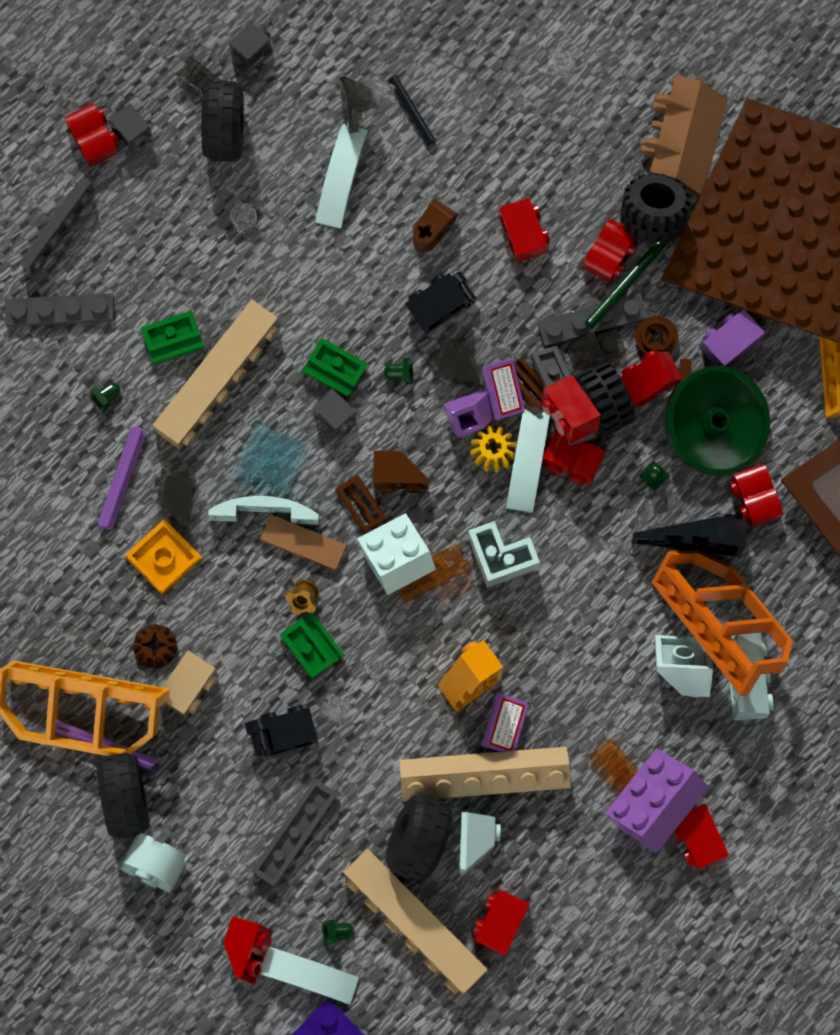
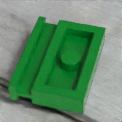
(172, 338)
(334, 368)
(312, 645)

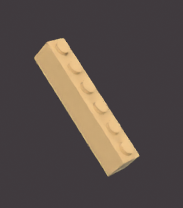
(216, 374)
(486, 773)
(415, 922)

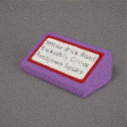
(503, 389)
(505, 724)

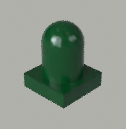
(400, 371)
(105, 395)
(654, 476)
(336, 931)

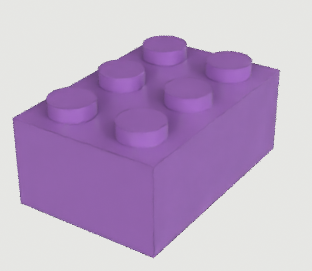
(656, 800)

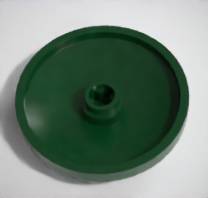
(717, 420)

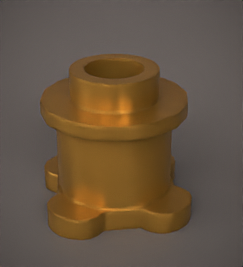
(303, 597)

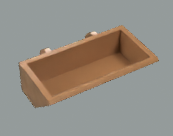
(687, 132)

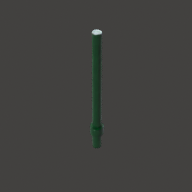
(625, 283)

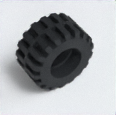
(655, 208)
(608, 396)

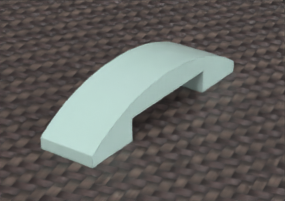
(340, 177)
(528, 460)
(229, 510)
(309, 975)

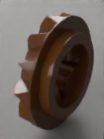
(656, 324)
(163, 655)

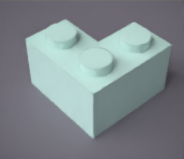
(501, 562)

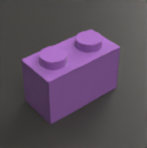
(733, 339)

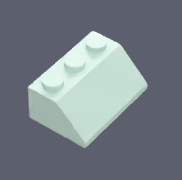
(758, 702)

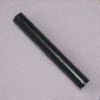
(412, 111)

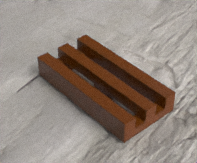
(531, 383)
(372, 523)

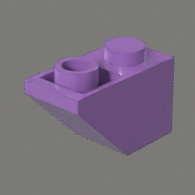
(469, 413)

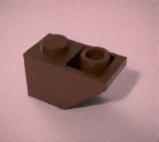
(396, 471)

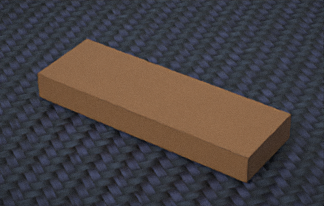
(303, 542)

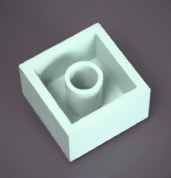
(396, 554)

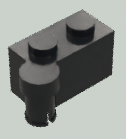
(440, 300)
(282, 731)

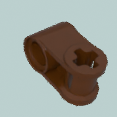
(435, 223)

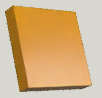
(163, 557)

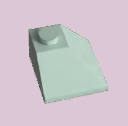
(684, 665)
(477, 839)

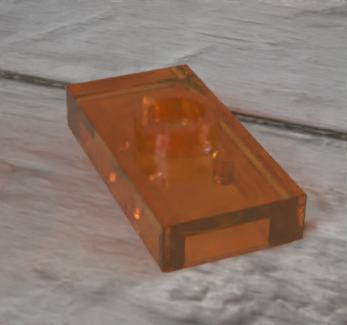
(614, 764)

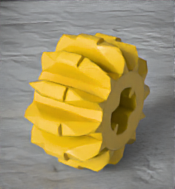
(499, 441)

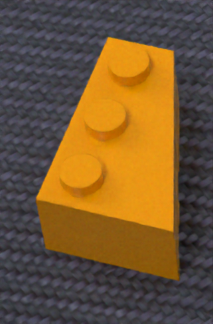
(471, 675)

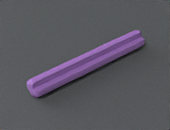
(122, 478)
(69, 731)

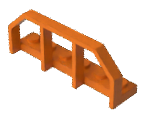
(707, 629)

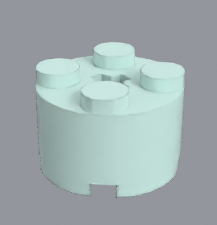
(154, 862)

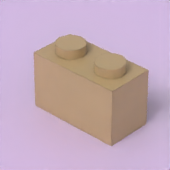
(188, 684)

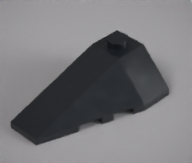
(713, 536)

